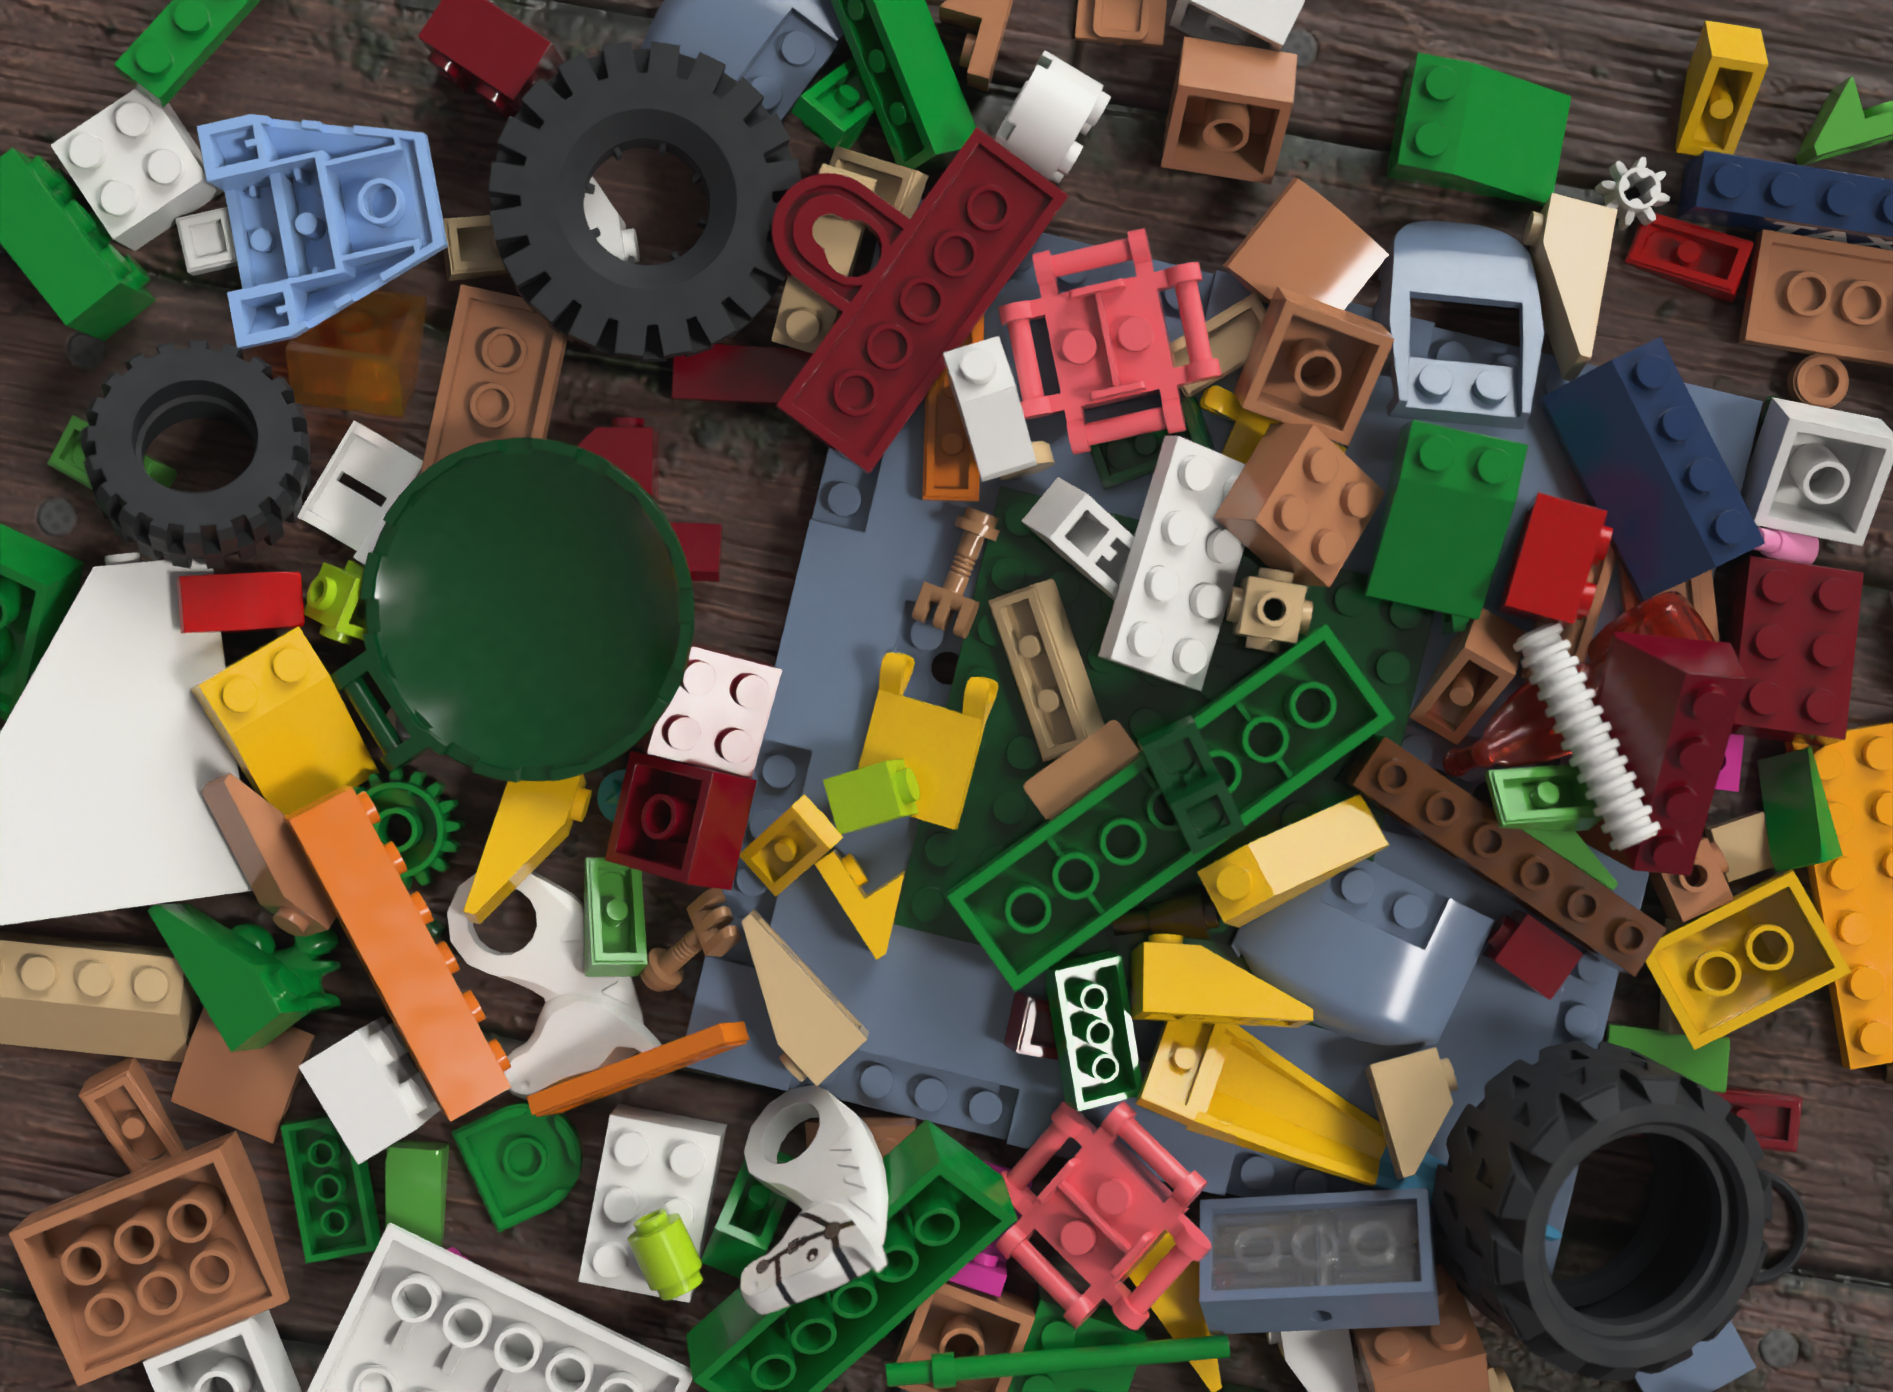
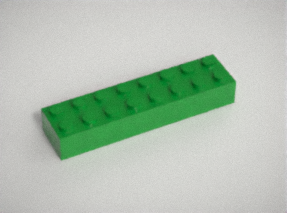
(1121, 836)

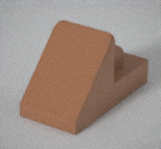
(979, 50)

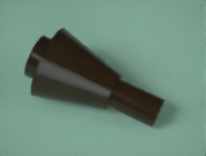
(1183, 914)

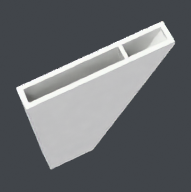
(114, 757)

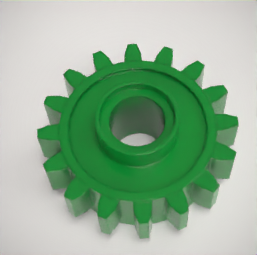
(427, 816)

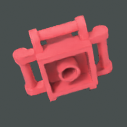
(1110, 341)
(1104, 1214)

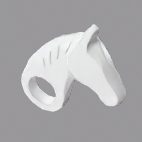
(583, 1017)

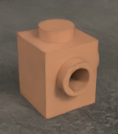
(1694, 895)

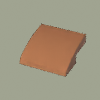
(1305, 249)
(242, 1087)

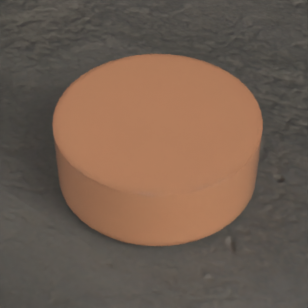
(1818, 381)

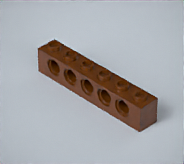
(1501, 856)

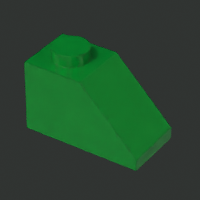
(745, 1223)

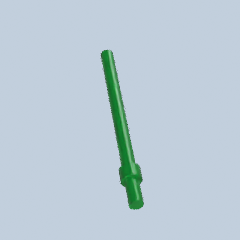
(945, 1370)

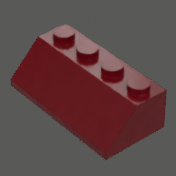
(1673, 720)

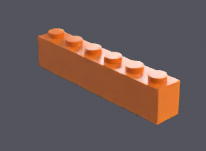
(398, 950)

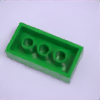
(1093, 1030)
(329, 1191)

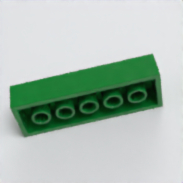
(938, 1219)

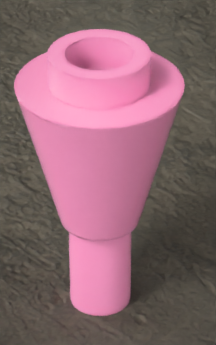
(1788, 546)

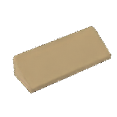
(1047, 667)

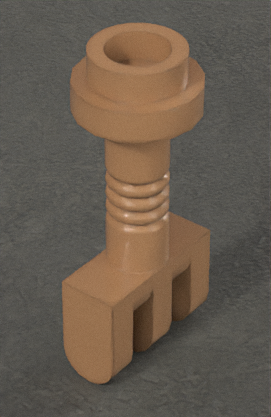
(950, 597)
(709, 933)

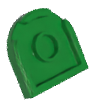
(520, 1161)

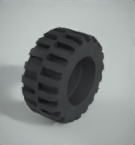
(186, 387)

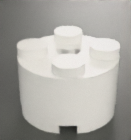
(1050, 115)

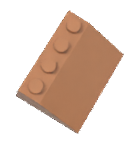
(153, 1258)

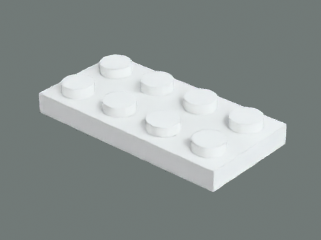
(1177, 569)

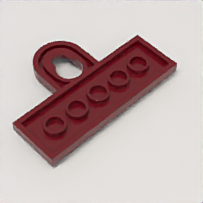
(918, 300)

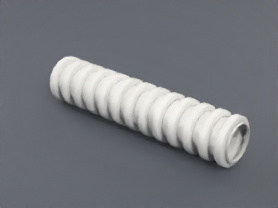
(1586, 736)

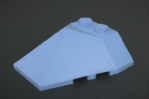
(318, 216)

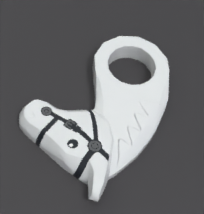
(841, 1197)

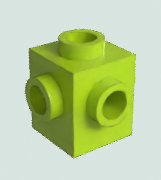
(336, 602)

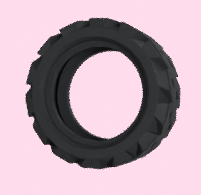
(1680, 1268)

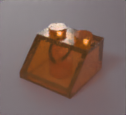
(361, 356)

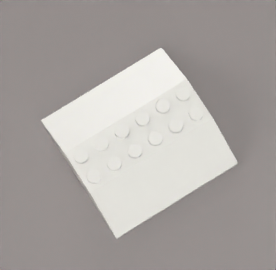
(455, 1327)

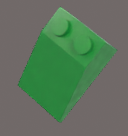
(1477, 131)
(1444, 518)
(34, 599)

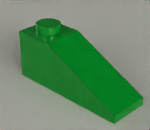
(238, 983)

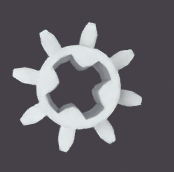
(1645, 181)

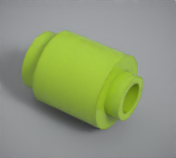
(666, 1254)

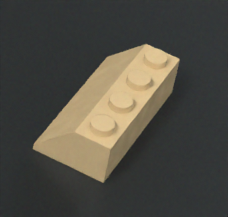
(94, 997)

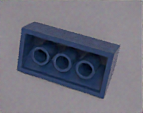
(1652, 468)

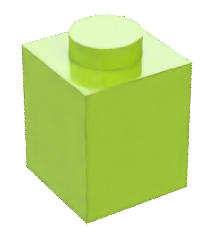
(872, 795)

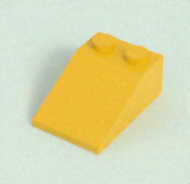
(286, 723)
(1745, 959)

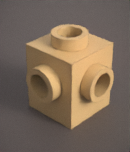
(1247, 604)

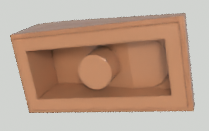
(131, 1114)

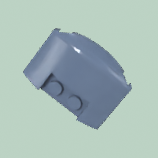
(767, 42)
(1369, 954)

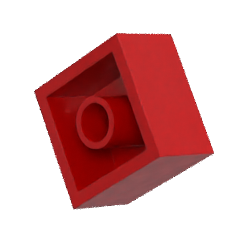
(1554, 561)

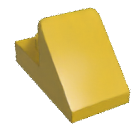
(790, 845)
(869, 913)

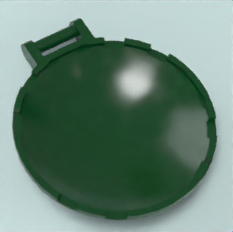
(522, 613)

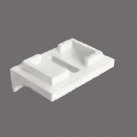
(372, 462)

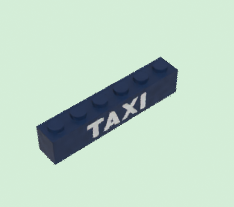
(1787, 199)

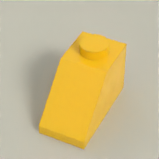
(1720, 88)

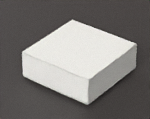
(207, 241)

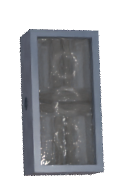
(1319, 1262)

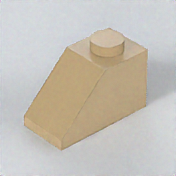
(1411, 1104)

